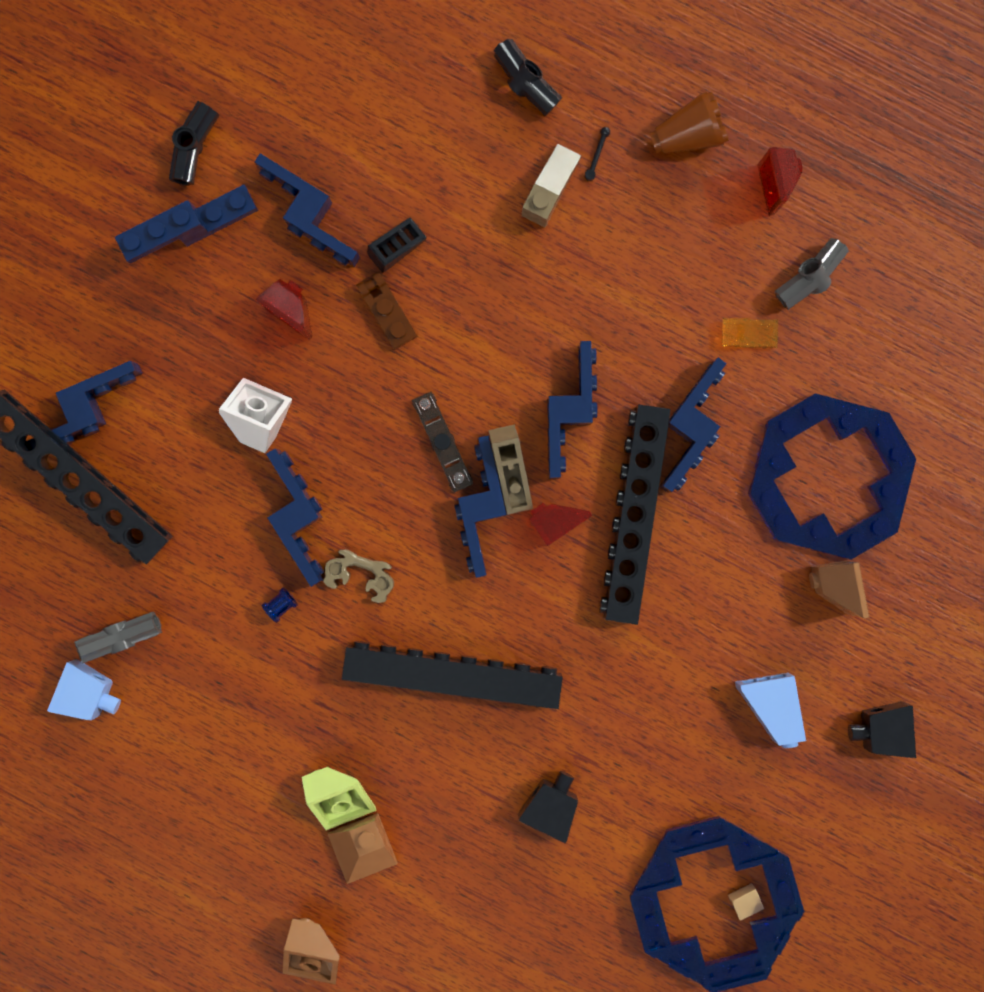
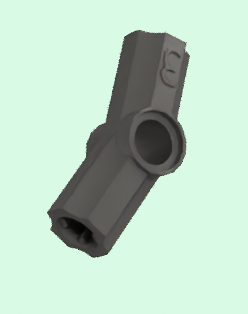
(812, 274)
(118, 637)

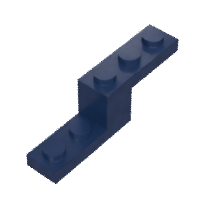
(306, 211)
(186, 224)
(81, 406)
(571, 409)
(694, 426)
(480, 507)
(296, 516)

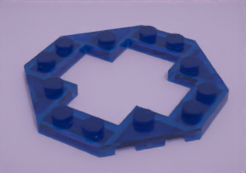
(889, 491)
(685, 954)

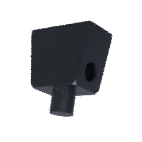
(887, 730)
(551, 807)

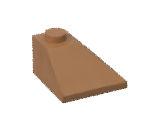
(841, 586)
(362, 848)
(310, 952)

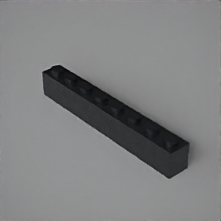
(452, 676)

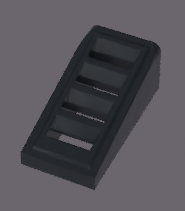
(390, 237)

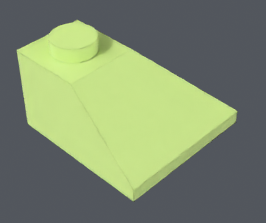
(335, 797)

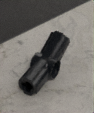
(526, 77)
(185, 158)

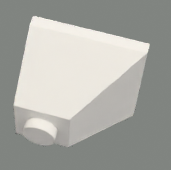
(255, 414)

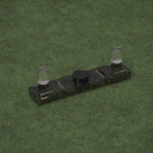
(442, 442)

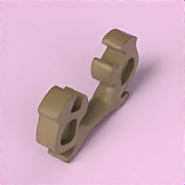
(337, 569)

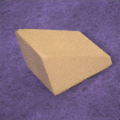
(746, 901)

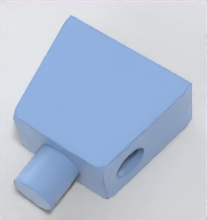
(83, 693)

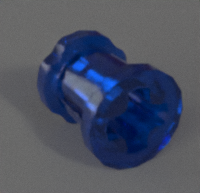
(279, 605)

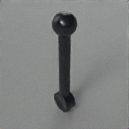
(590, 174)

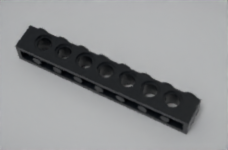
(90, 479)
(629, 609)

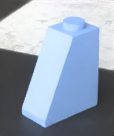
(776, 706)

